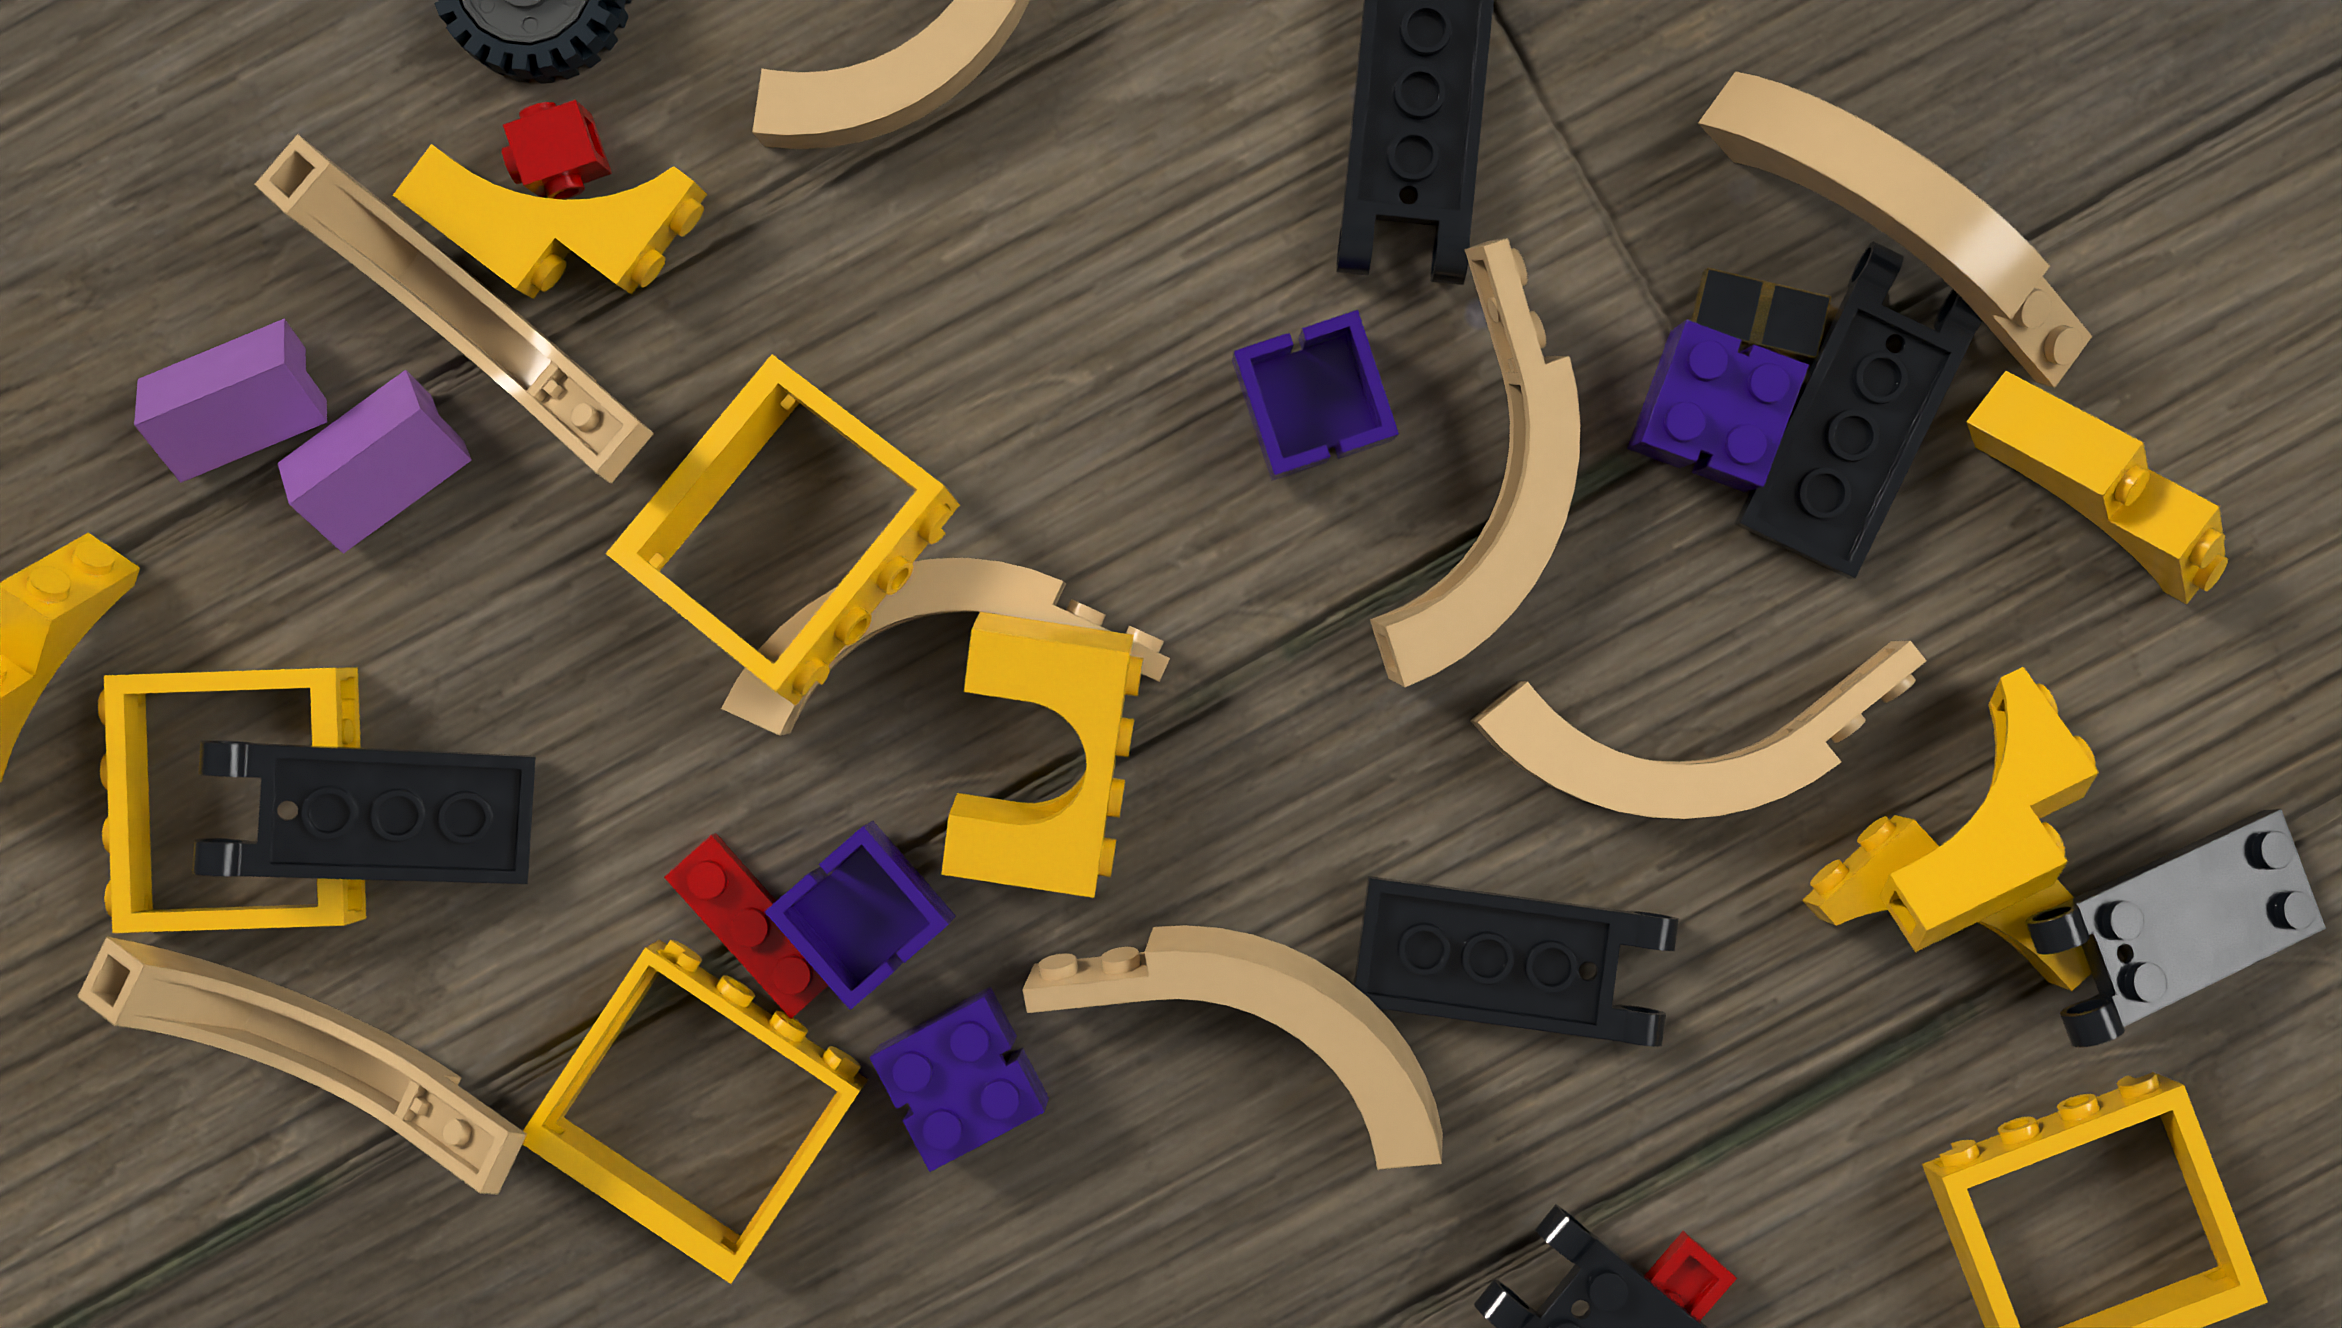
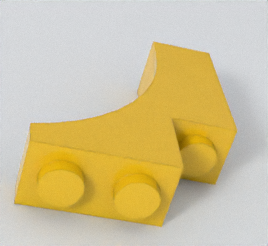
(530, 235)
(2105, 480)
(46, 616)
(1887, 845)
(2004, 846)

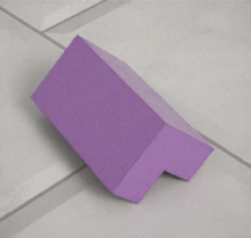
(229, 401)
(372, 462)

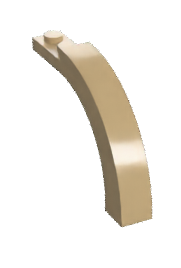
(887, 91)
(1911, 203)
(455, 305)
(1533, 495)
(933, 589)
(1770, 769)
(1282, 989)
(311, 1040)

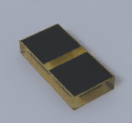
(1762, 313)

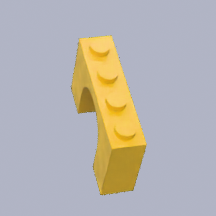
(1085, 680)

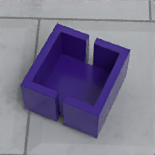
(1315, 395)
(1718, 405)
(860, 914)
(958, 1079)

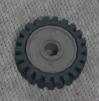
(534, 35)

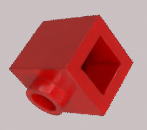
(554, 149)

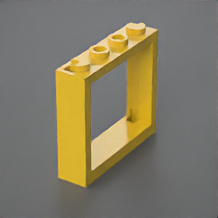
(711, 471)
(125, 776)
(2079, 1120)
(634, 1189)

